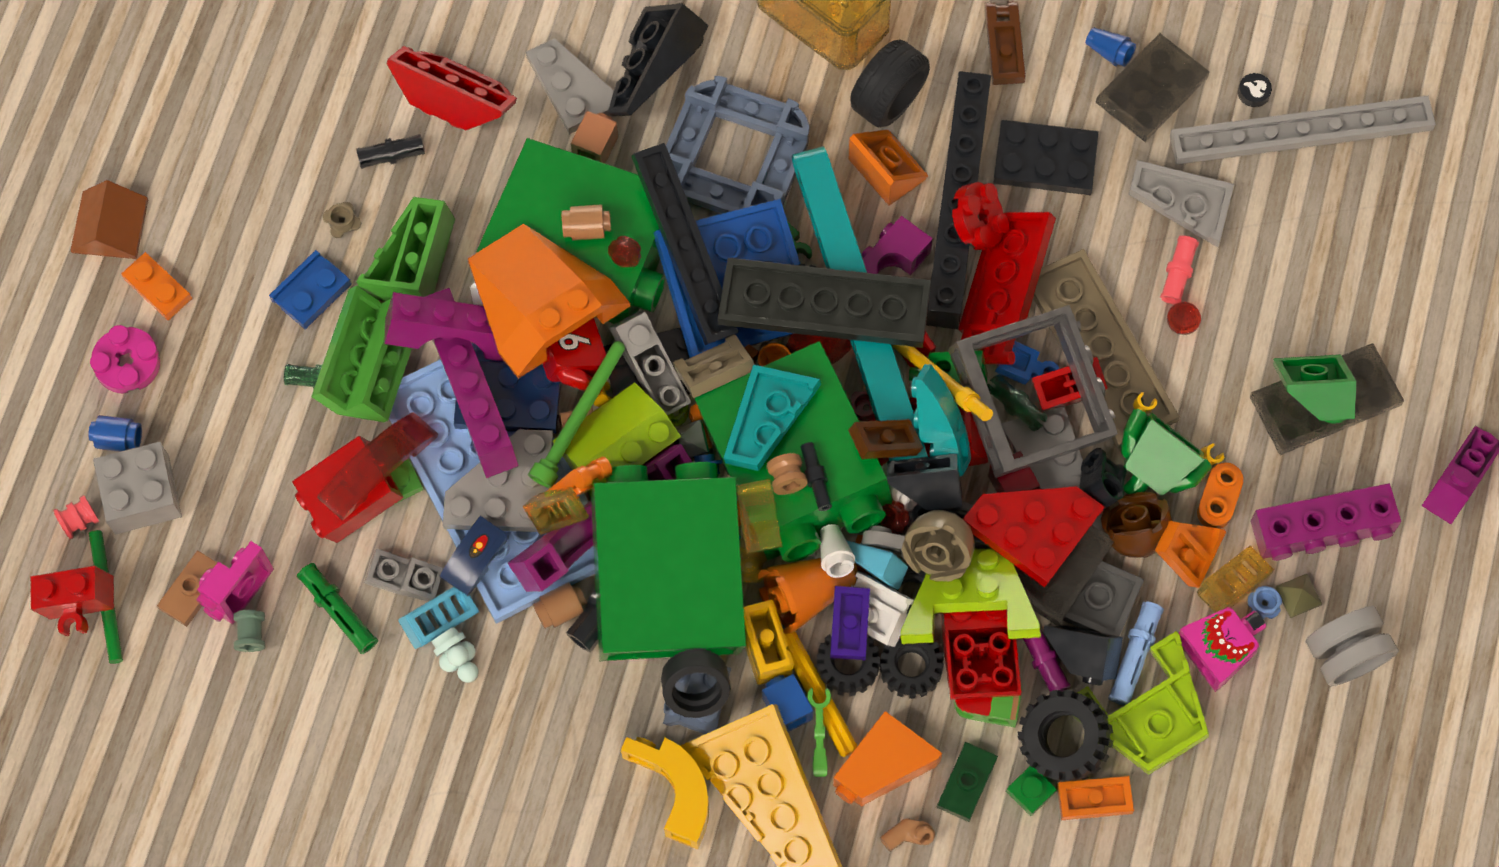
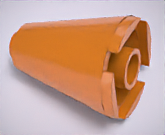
(800, 590)

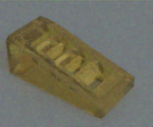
(555, 509)
(1220, 595)

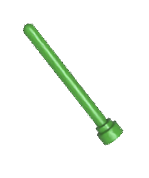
(545, 471)

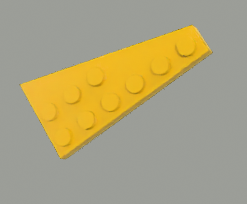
(766, 787)

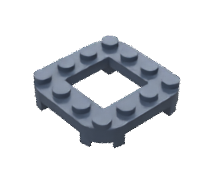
(747, 109)

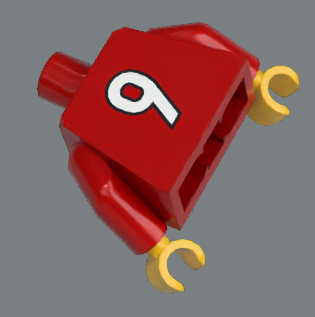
(576, 359)

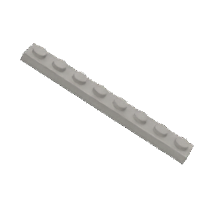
(1302, 130)

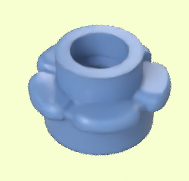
(1268, 594)

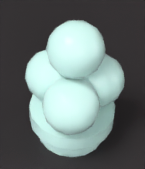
(456, 654)

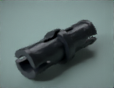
(390, 151)

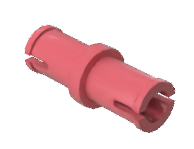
(1179, 269)

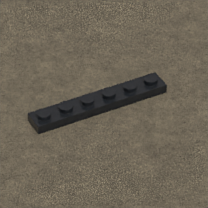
(682, 240)

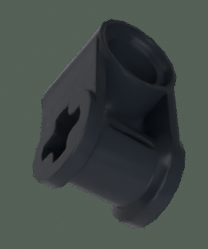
(1102, 478)

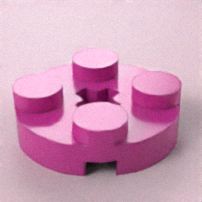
(119, 342)

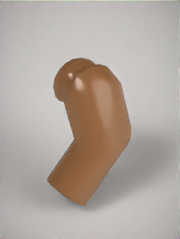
(909, 831)

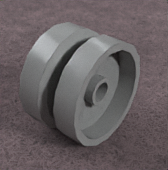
(1352, 646)

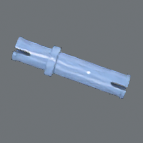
(1140, 641)

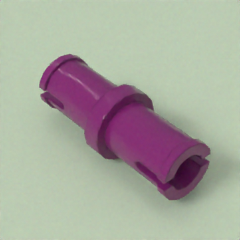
(1046, 662)

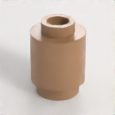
(585, 222)
(560, 605)

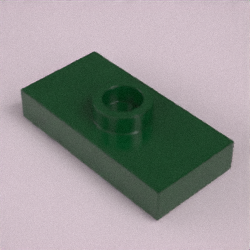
(967, 781)

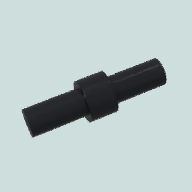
(816, 476)

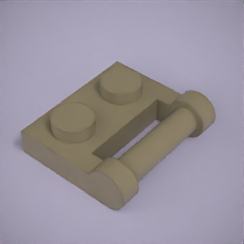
(714, 367)

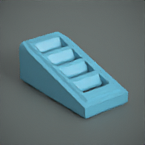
(880, 563)
(413, 630)

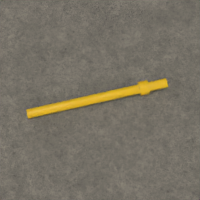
(964, 396)

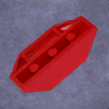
(449, 88)

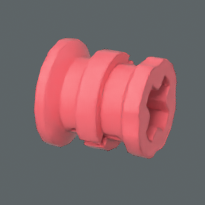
(76, 516)

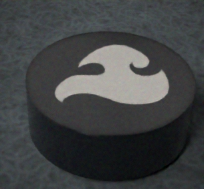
(1254, 90)

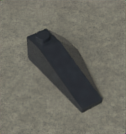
(660, 45)

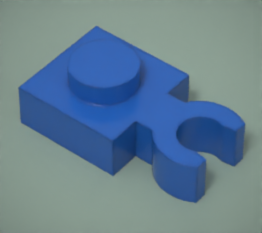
(1025, 364)

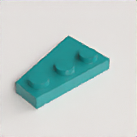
(766, 414)

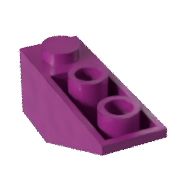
(1462, 475)

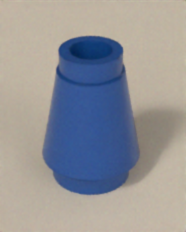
(1111, 46)

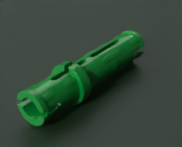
(328, 597)

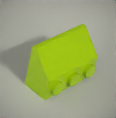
(623, 430)

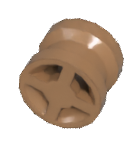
(787, 474)

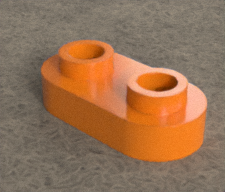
(1221, 494)

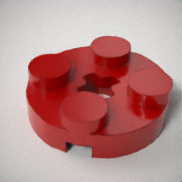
(983, 201)

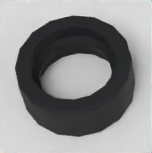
(697, 704)

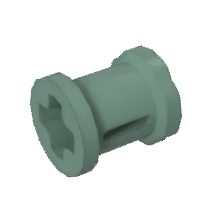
(249, 631)

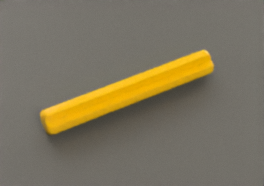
(810, 679)

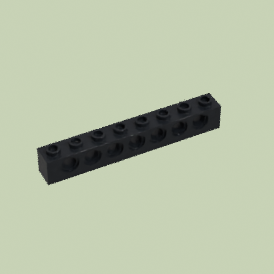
(961, 169)

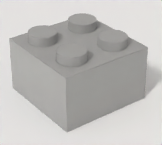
(137, 488)

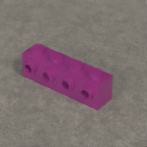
(1325, 522)

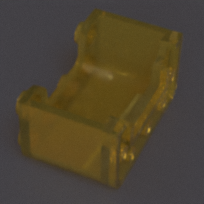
(834, 29)

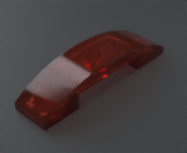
(375, 462)

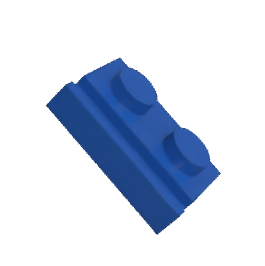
(310, 289)

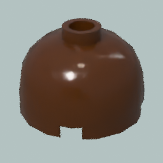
(1136, 524)

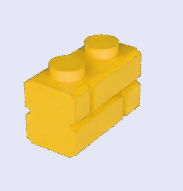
(766, 642)

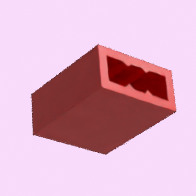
(325, 522)

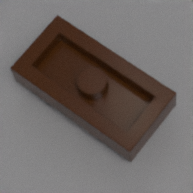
(885, 439)

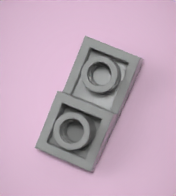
(403, 576)

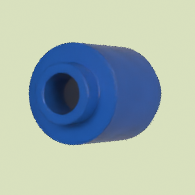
(115, 433)

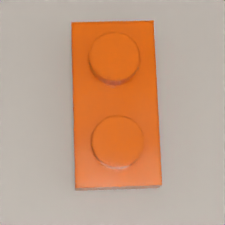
(156, 286)
(1095, 798)

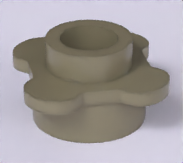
(338, 211)

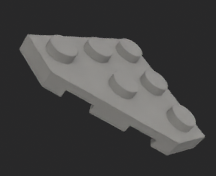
(502, 495)

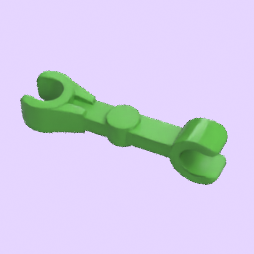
(819, 757)

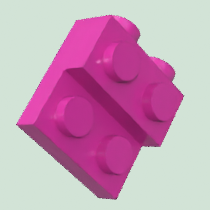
(230, 590)

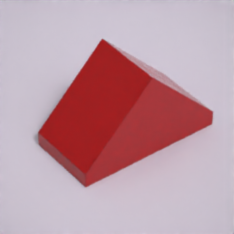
(1059, 387)

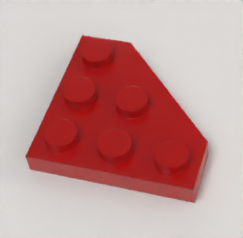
(1034, 526)

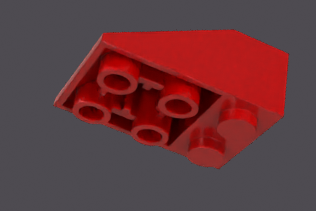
(980, 655)

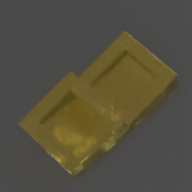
(759, 516)

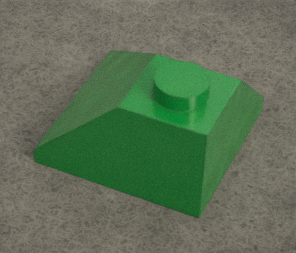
(1320, 385)

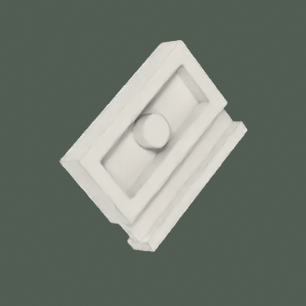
(886, 609)

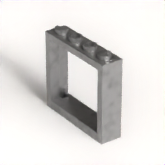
(1080, 363)

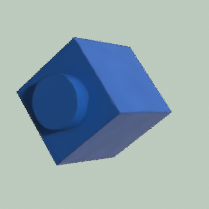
(790, 700)

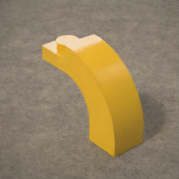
(691, 804)

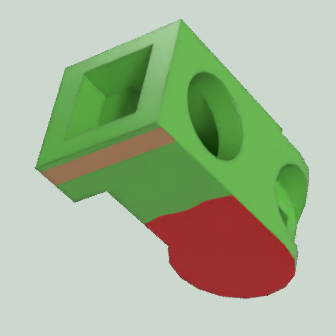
(990, 710)

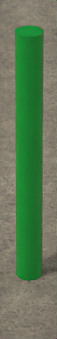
(108, 617)

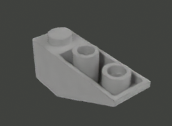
(650, 362)

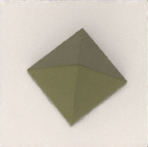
(1298, 595)

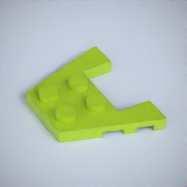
(985, 586)
(1163, 719)

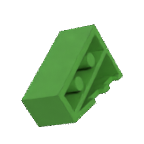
(413, 253)

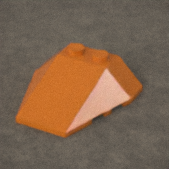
(538, 295)

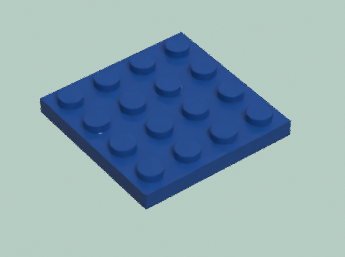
(746, 234)

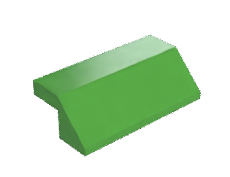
(359, 369)

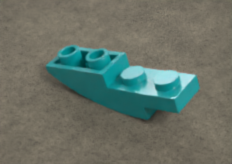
(939, 417)

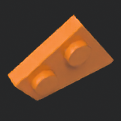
(1189, 550)

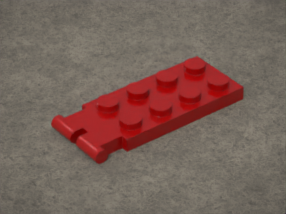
(1007, 281)

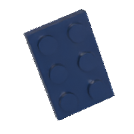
(522, 402)

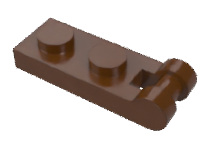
(1005, 43)

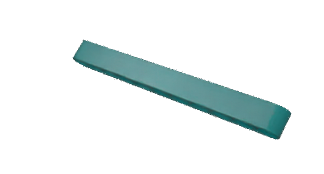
(842, 252)

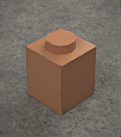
(595, 137)

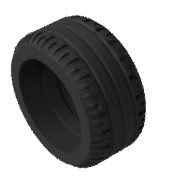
(889, 83)

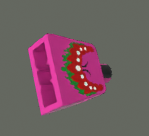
(1221, 644)

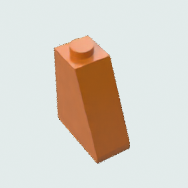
(884, 762)

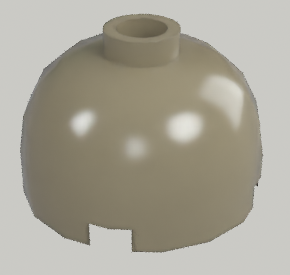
(939, 545)

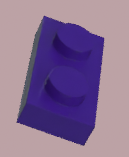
(850, 623)

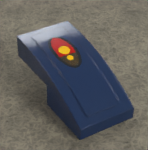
(473, 556)

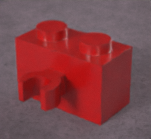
(71, 595)

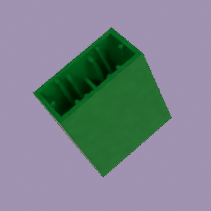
(553, 181)
(854, 484)
(667, 563)

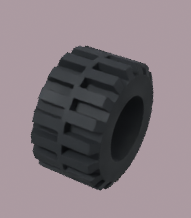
(1036, 727)

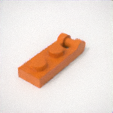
(582, 477)

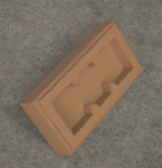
(181, 597)

